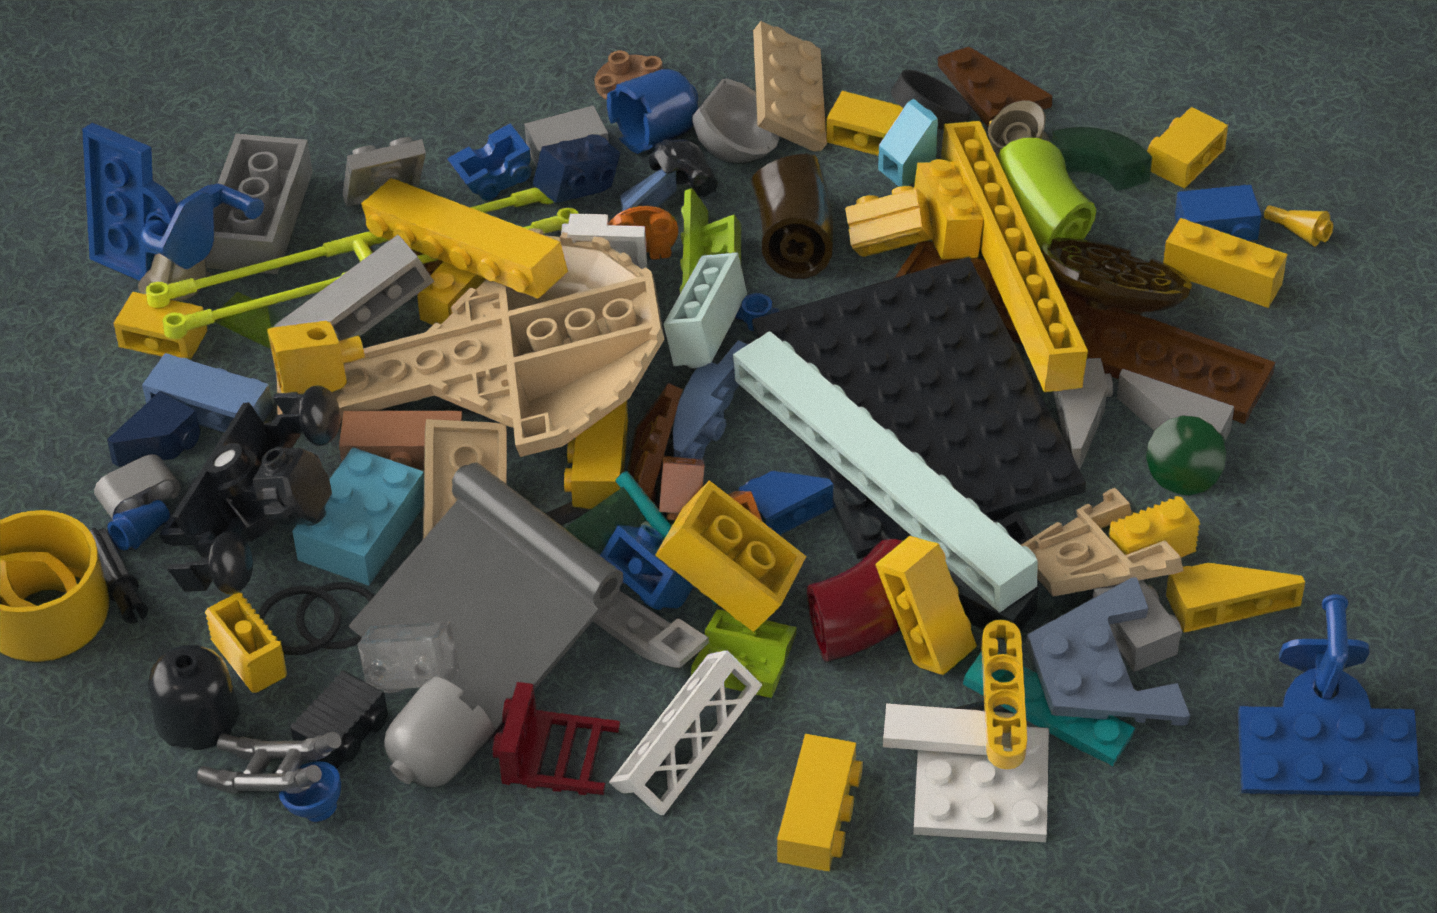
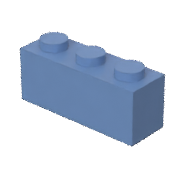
(208, 390)

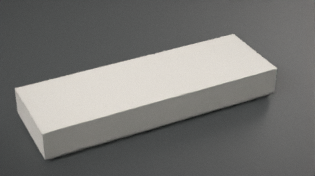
(938, 729)

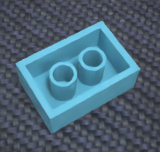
(364, 516)

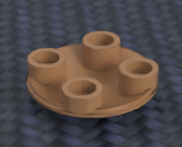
(622, 68)

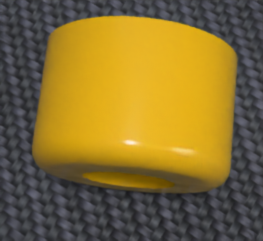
(46, 553)

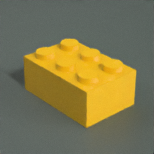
(731, 556)

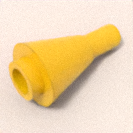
(1308, 225)

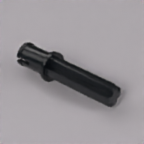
(120, 584)

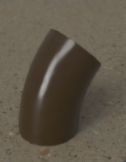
(794, 215)

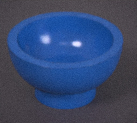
(320, 799)

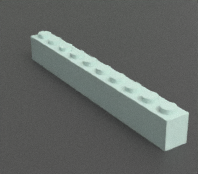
(886, 470)

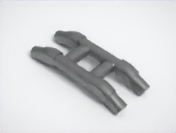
(287, 776)

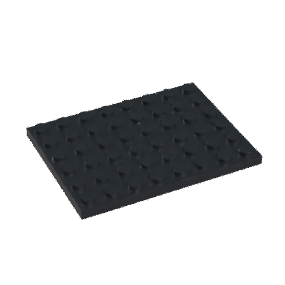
(945, 380)

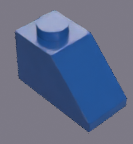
(789, 498)

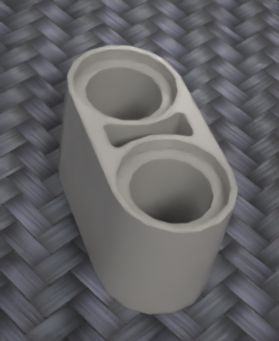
(136, 485)

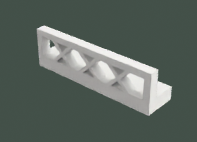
(674, 722)

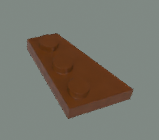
(987, 84)
(651, 439)

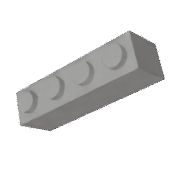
(366, 291)

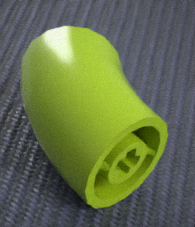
(1045, 191)

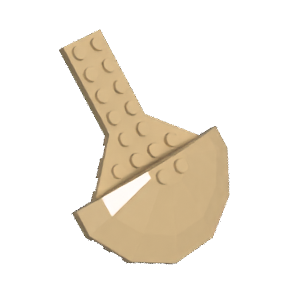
(523, 359)

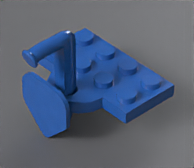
(136, 217)
(1325, 742)

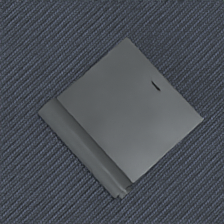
(505, 581)

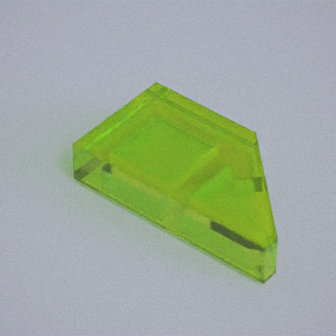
(249, 324)

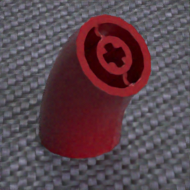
(852, 608)

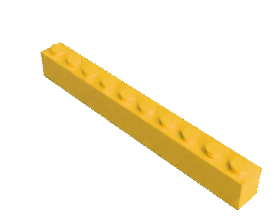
(1017, 262)

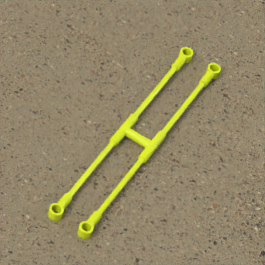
(177, 324)

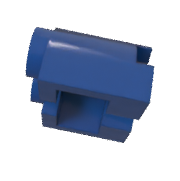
(496, 165)

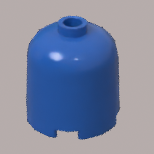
(652, 108)

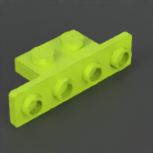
(704, 238)

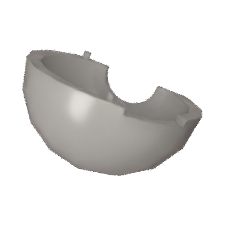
(729, 124)

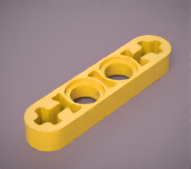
(1006, 693)

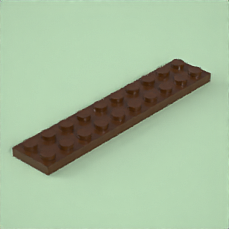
(1141, 344)

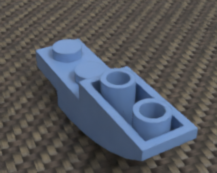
(702, 406)

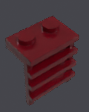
(526, 738)

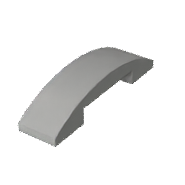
(650, 634)

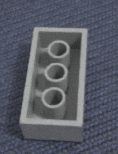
(268, 170)

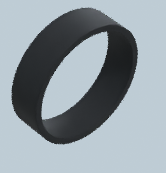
(931, 94)

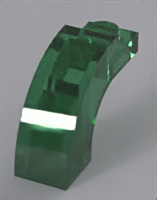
(1104, 154)

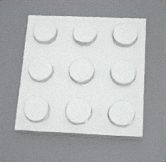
(978, 800)

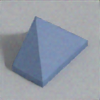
(650, 191)

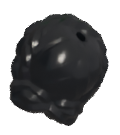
(688, 163)

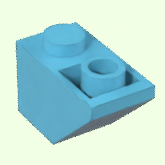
(908, 142)

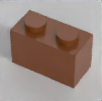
(679, 483)

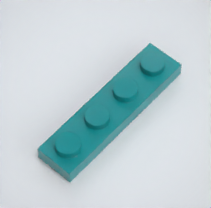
(1096, 737)

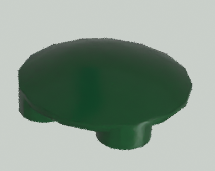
(1186, 455)

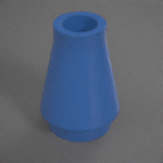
(137, 524)

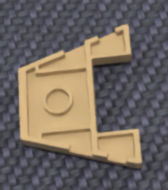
(1086, 559)

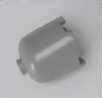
(435, 735)

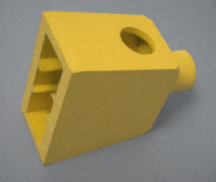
(311, 356)

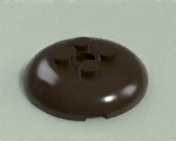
(1113, 277)

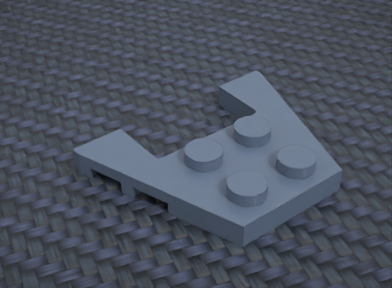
(1085, 670)

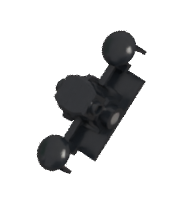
(251, 486)

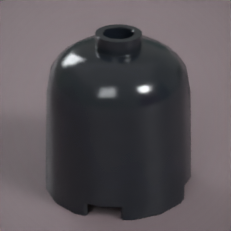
(192, 697)

